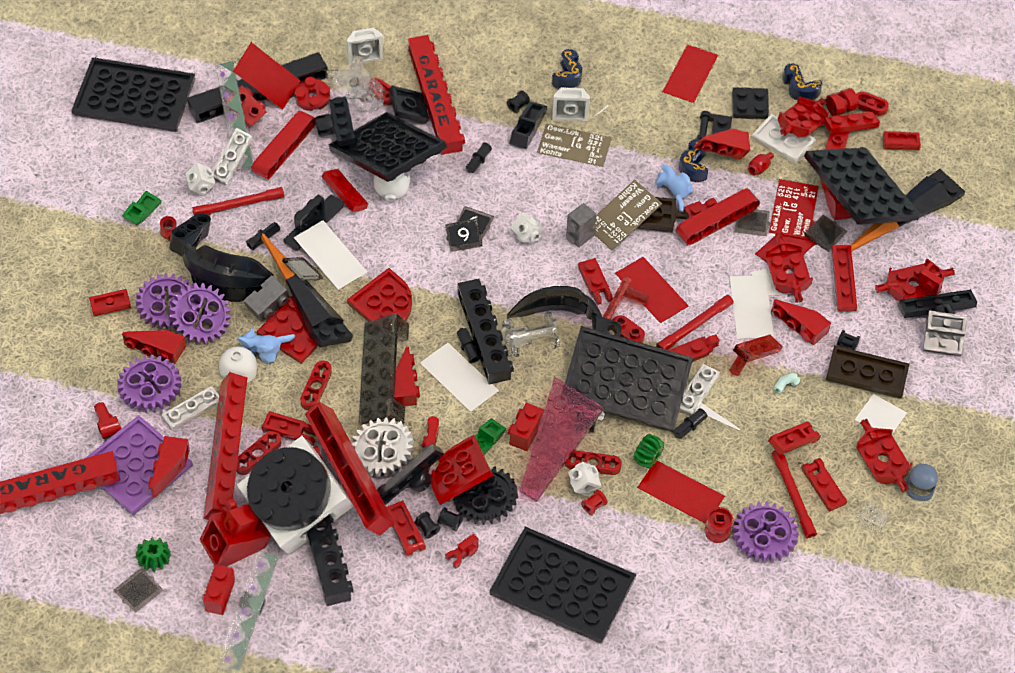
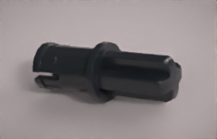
(478, 157)
(256, 240)
(468, 345)
(690, 423)

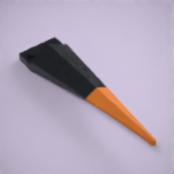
(927, 196)
(320, 318)

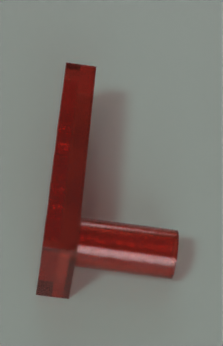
(625, 291)
(753, 350)

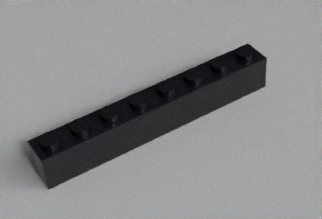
(210, 105)

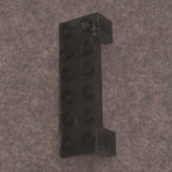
(380, 369)

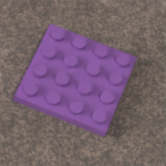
(135, 453)

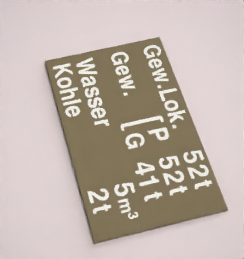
(574, 145)
(624, 214)

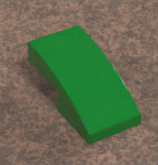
(140, 210)
(489, 434)

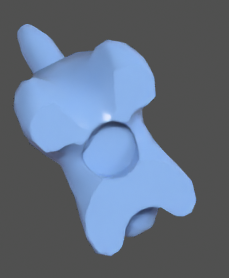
(678, 184)
(266, 345)

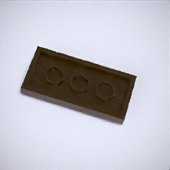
(867, 371)

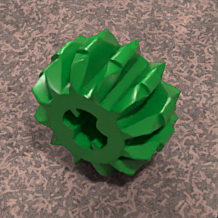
(648, 450)
(153, 554)

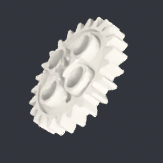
(400, 447)

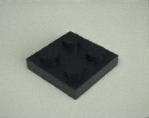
(750, 103)
(408, 104)

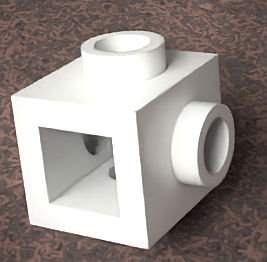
(200, 179)
(527, 228)
(584, 479)

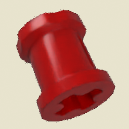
(594, 502)

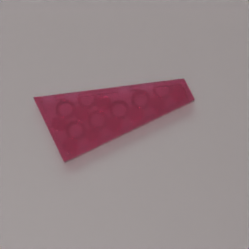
(561, 430)

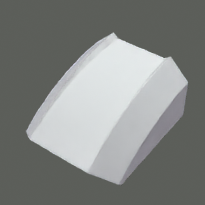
(365, 43)
(570, 105)

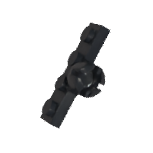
(337, 122)
(940, 303)
(413, 475)

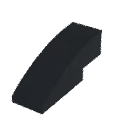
(527, 124)

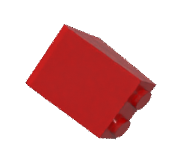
(227, 550)

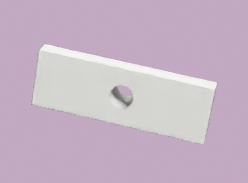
(226, 166)
(698, 389)
(191, 408)

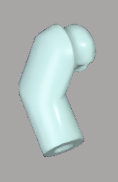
(784, 380)

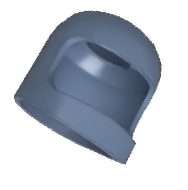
(923, 477)

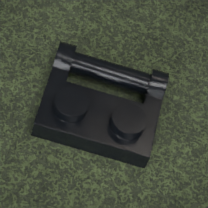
(720, 123)

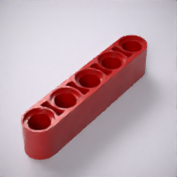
(283, 145)
(717, 216)

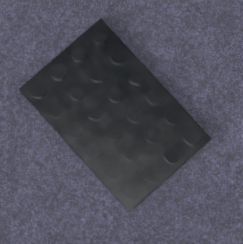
(133, 94)
(389, 147)
(862, 185)
(629, 377)
(563, 584)

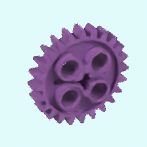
(148, 301)
(183, 306)
(136, 393)
(765, 532)

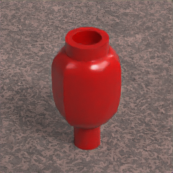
(760, 163)

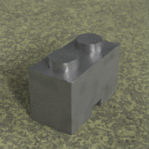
(580, 225)
(267, 299)

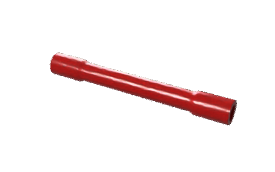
(268, 195)
(718, 307)
(805, 521)

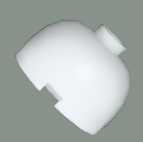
(393, 189)
(238, 361)

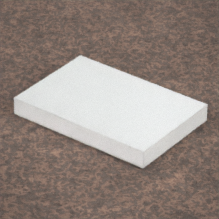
(786, 146)

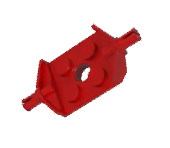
(805, 110)
(788, 256)
(898, 281)
(881, 442)

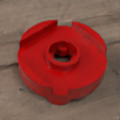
(308, 86)

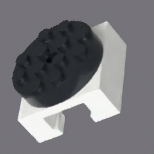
(312, 496)

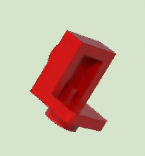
(929, 280)

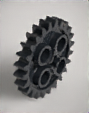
(485, 495)

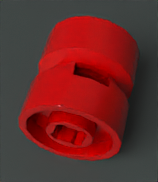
(842, 102)
(718, 524)

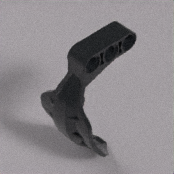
(230, 273)
(565, 299)

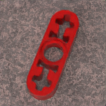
(315, 377)
(260, 444)
(608, 459)

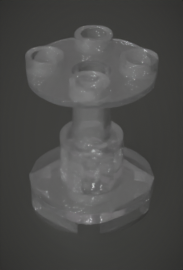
(362, 90)
(523, 335)

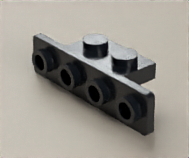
(313, 213)

